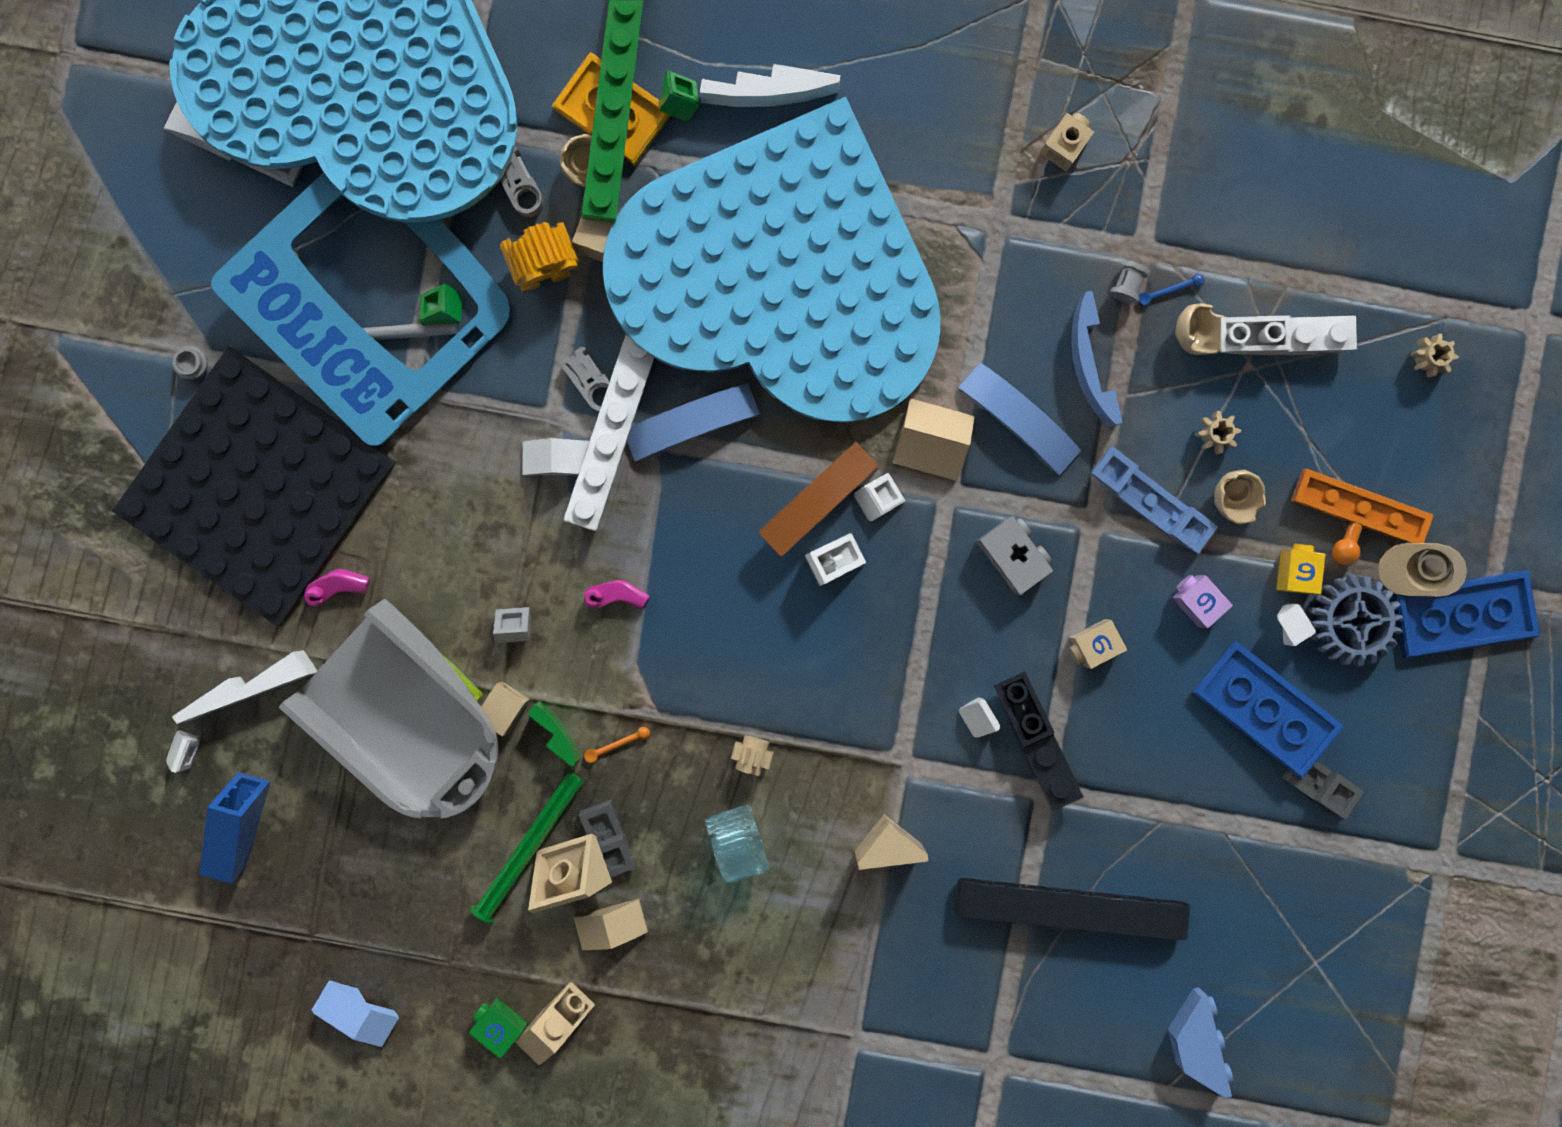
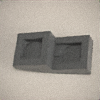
(1327, 789)
(605, 825)

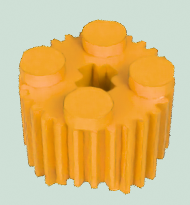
(539, 255)

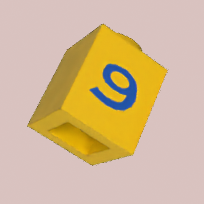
(1301, 570)

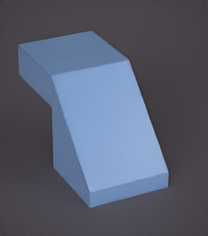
(349, 1013)

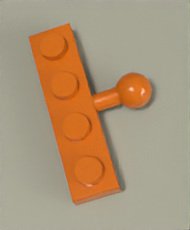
(1361, 510)

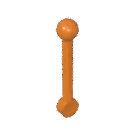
(591, 754)

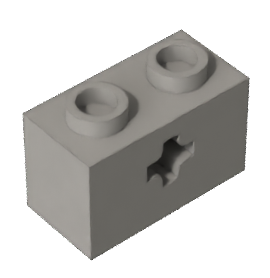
(1016, 573)

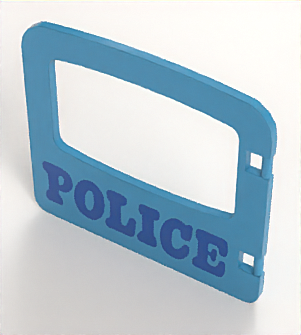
(324, 344)

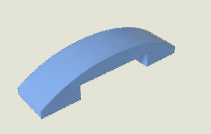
(1105, 403)
(1020, 417)
(691, 421)
(1152, 501)

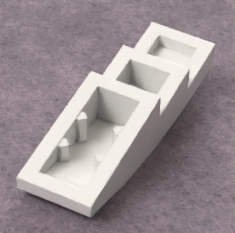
(784, 87)

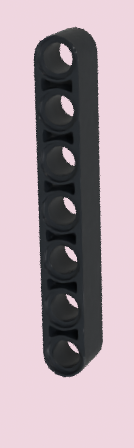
(1072, 909)

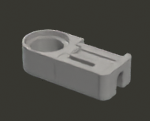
(517, 181)
(585, 375)

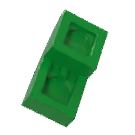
(562, 741)

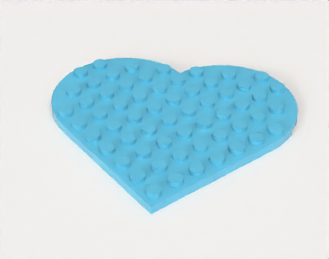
(380, 92)
(781, 264)

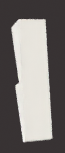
(234, 690)

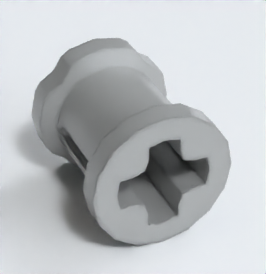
(1129, 282)

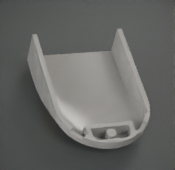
(399, 718)

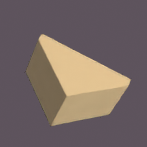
(611, 925)

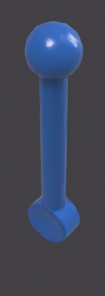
(1145, 298)

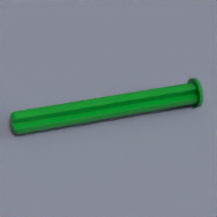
(527, 848)

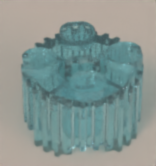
(737, 844)

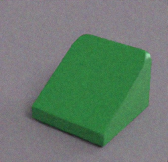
(679, 96)
(440, 306)

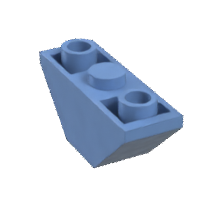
(1199, 1044)

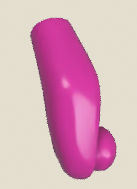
(335, 582)
(614, 591)

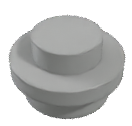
(190, 362)

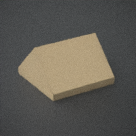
(934, 440)
(889, 846)
(567, 873)

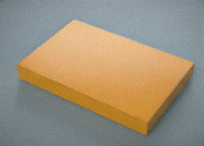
(578, 106)

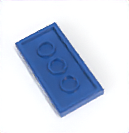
(1476, 615)
(1267, 709)

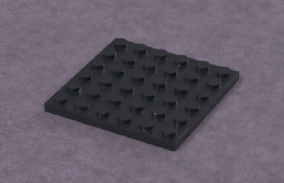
(254, 486)

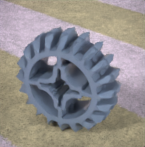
(1356, 634)

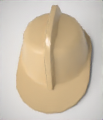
(1422, 569)

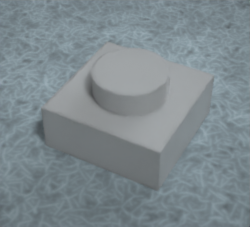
(512, 625)

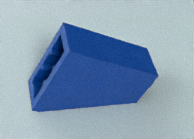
(232, 827)

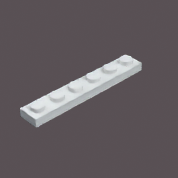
(609, 436)

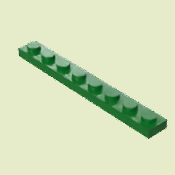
(612, 111)

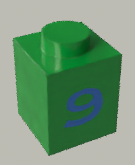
(497, 1027)

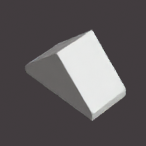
(553, 456)
(835, 559)

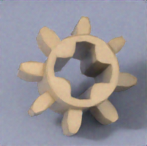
(1444, 355)
(1222, 425)
(752, 755)

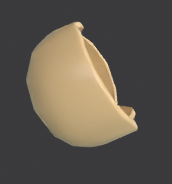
(575, 159)
(1199, 330)
(1240, 496)

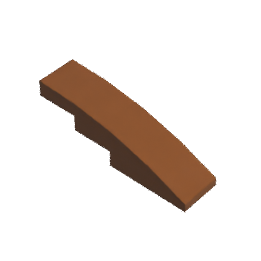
(818, 499)

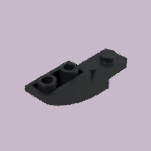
(1038, 741)

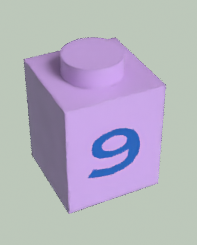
(1201, 600)

